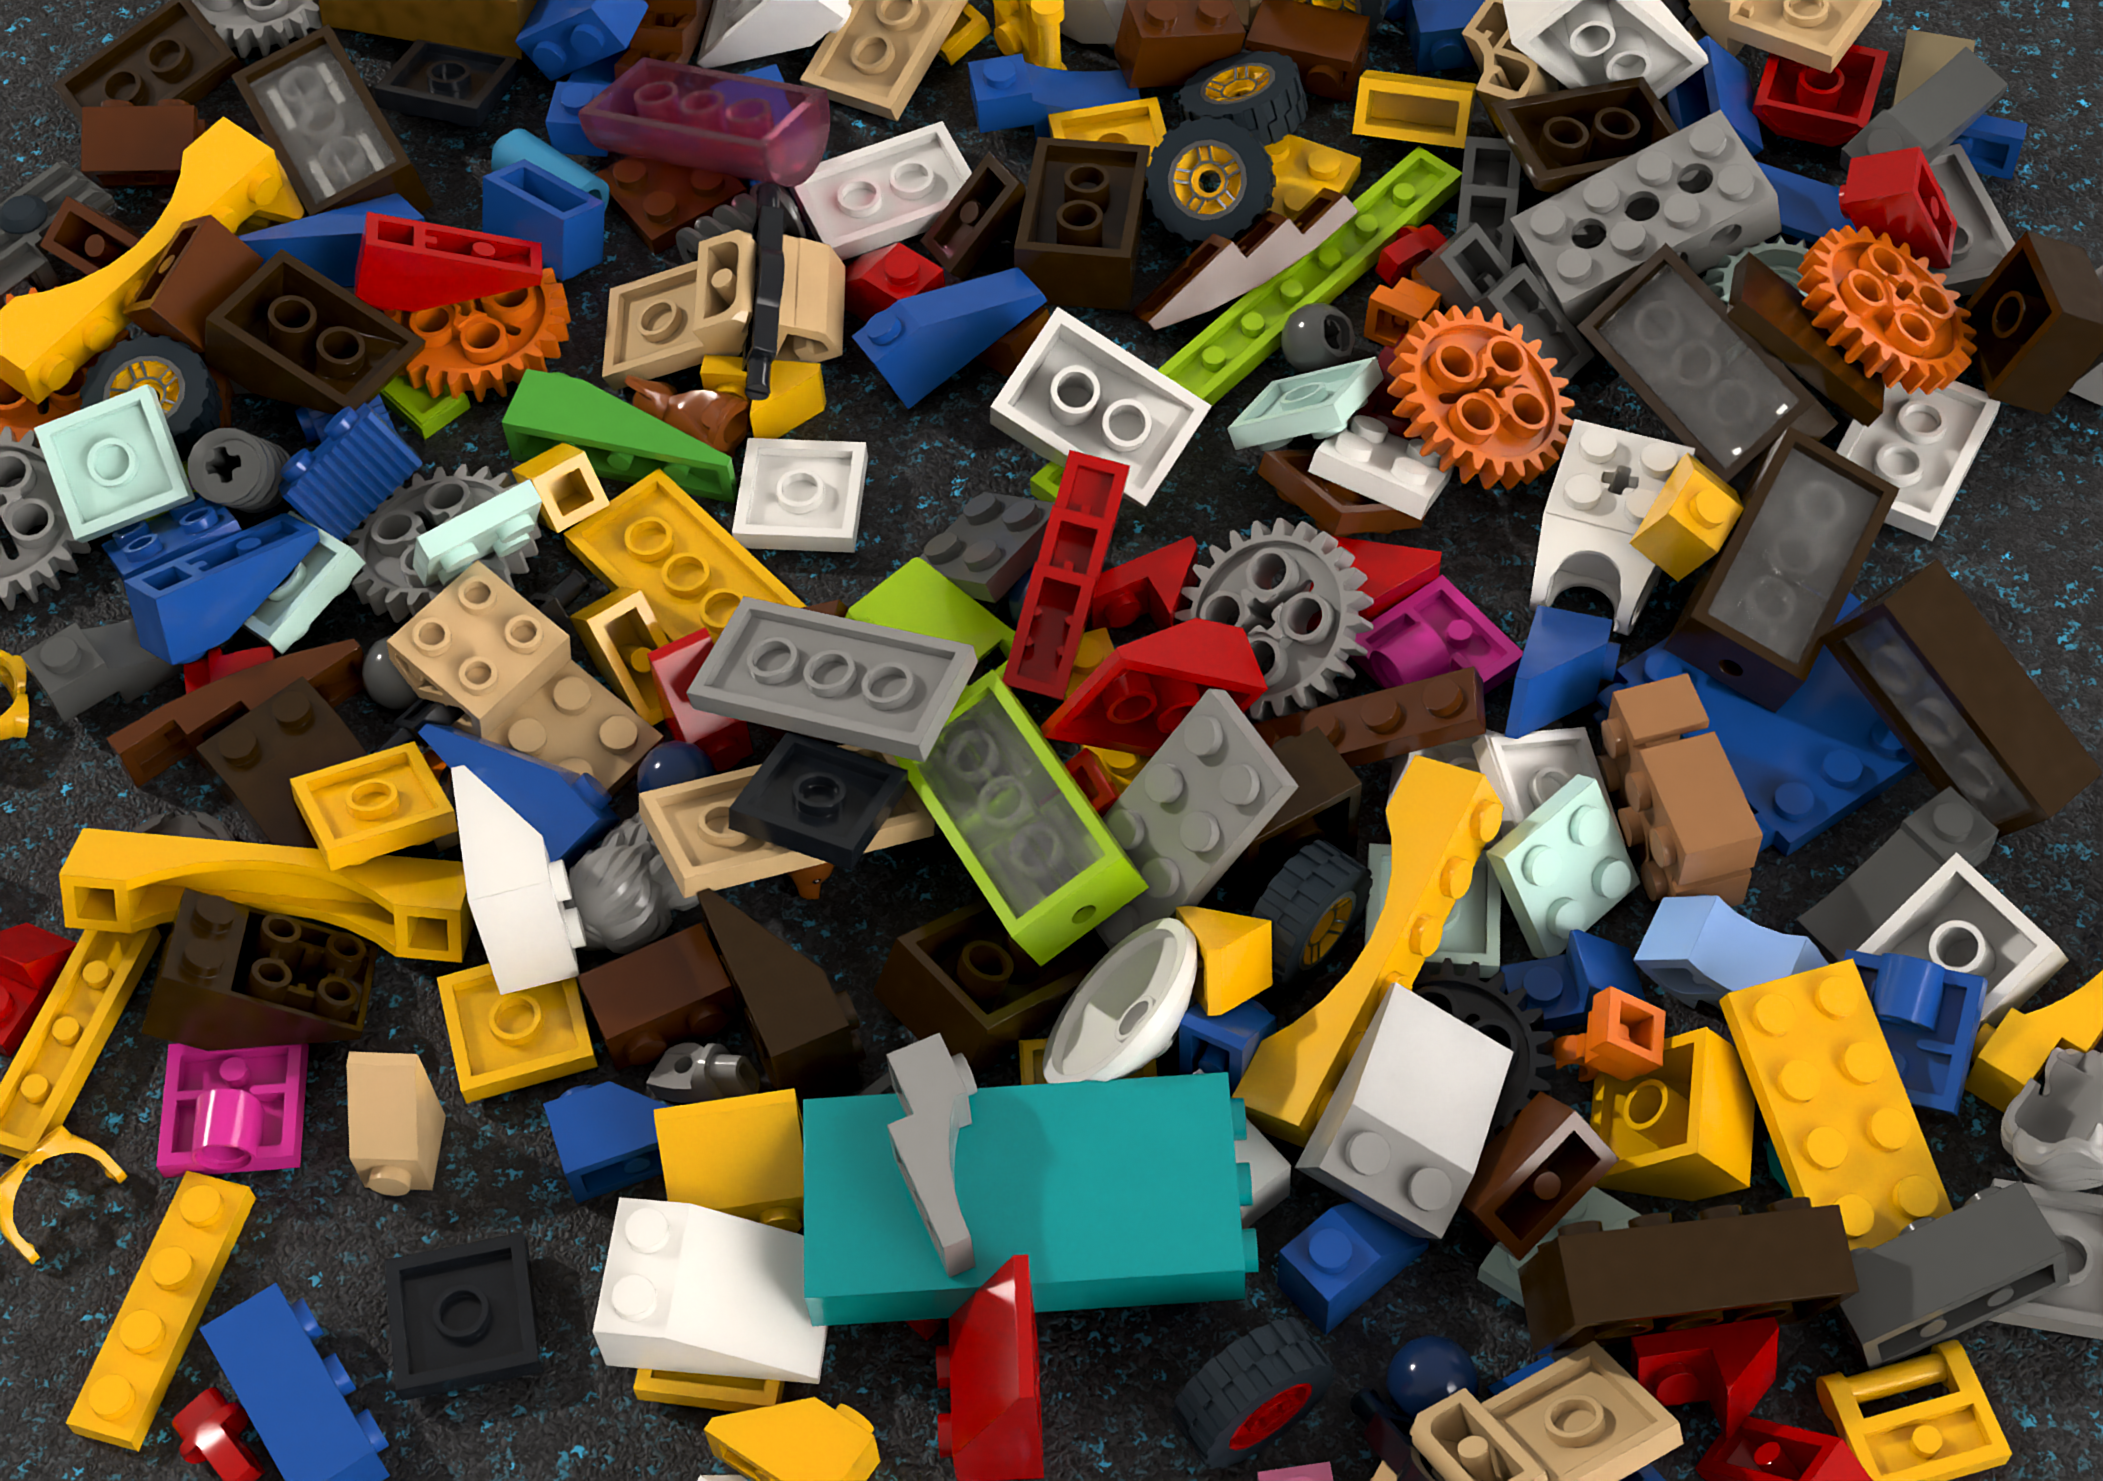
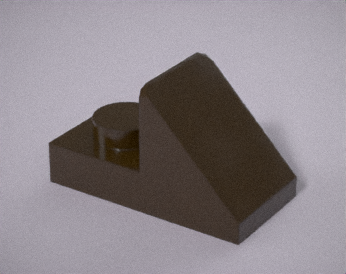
(978, 213)

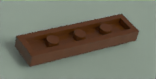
(1393, 719)

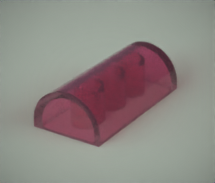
(712, 121)

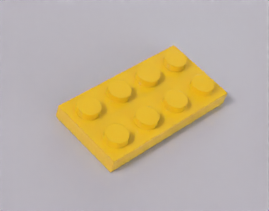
(675, 555)
(1835, 1101)

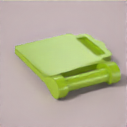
(931, 605)

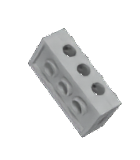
(1686, 191)

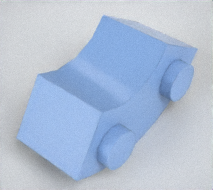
(1707, 949)

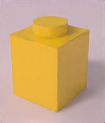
(564, 484)

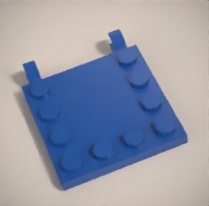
(1795, 766)

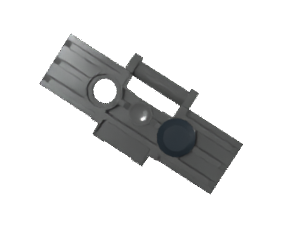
(27, 218)

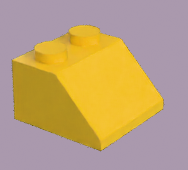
(1682, 1125)
(736, 1156)

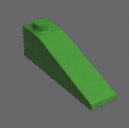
(615, 436)

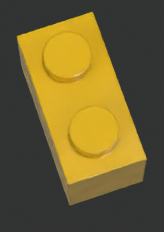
(1414, 108)

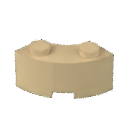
(1503, 67)

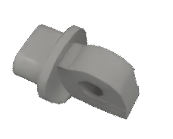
(702, 1074)

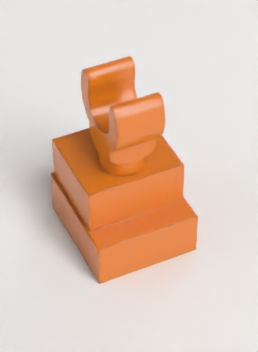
(1399, 308)
(1620, 1039)

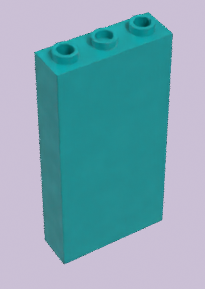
(1104, 1185)

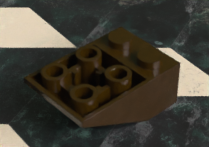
(256, 979)

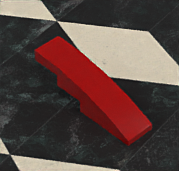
(1066, 575)

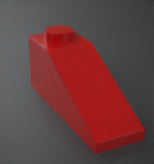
(434, 265)

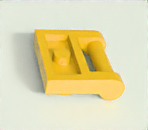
(1030, 29)
(1924, 1440)

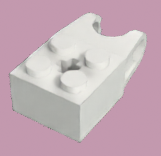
(1593, 513)

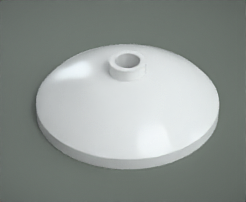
(1125, 1006)

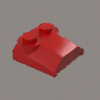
(1820, 105)

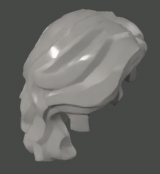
(625, 891)
(2060, 1132)

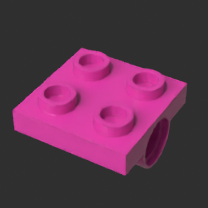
(1435, 635)
(232, 1109)

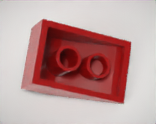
(1154, 683)
(993, 1381)

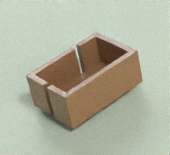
(1677, 794)

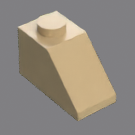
(393, 1122)

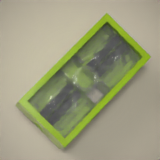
(1022, 822)

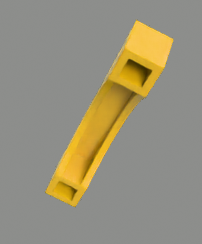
(60, 329)
(1437, 834)
(138, 880)

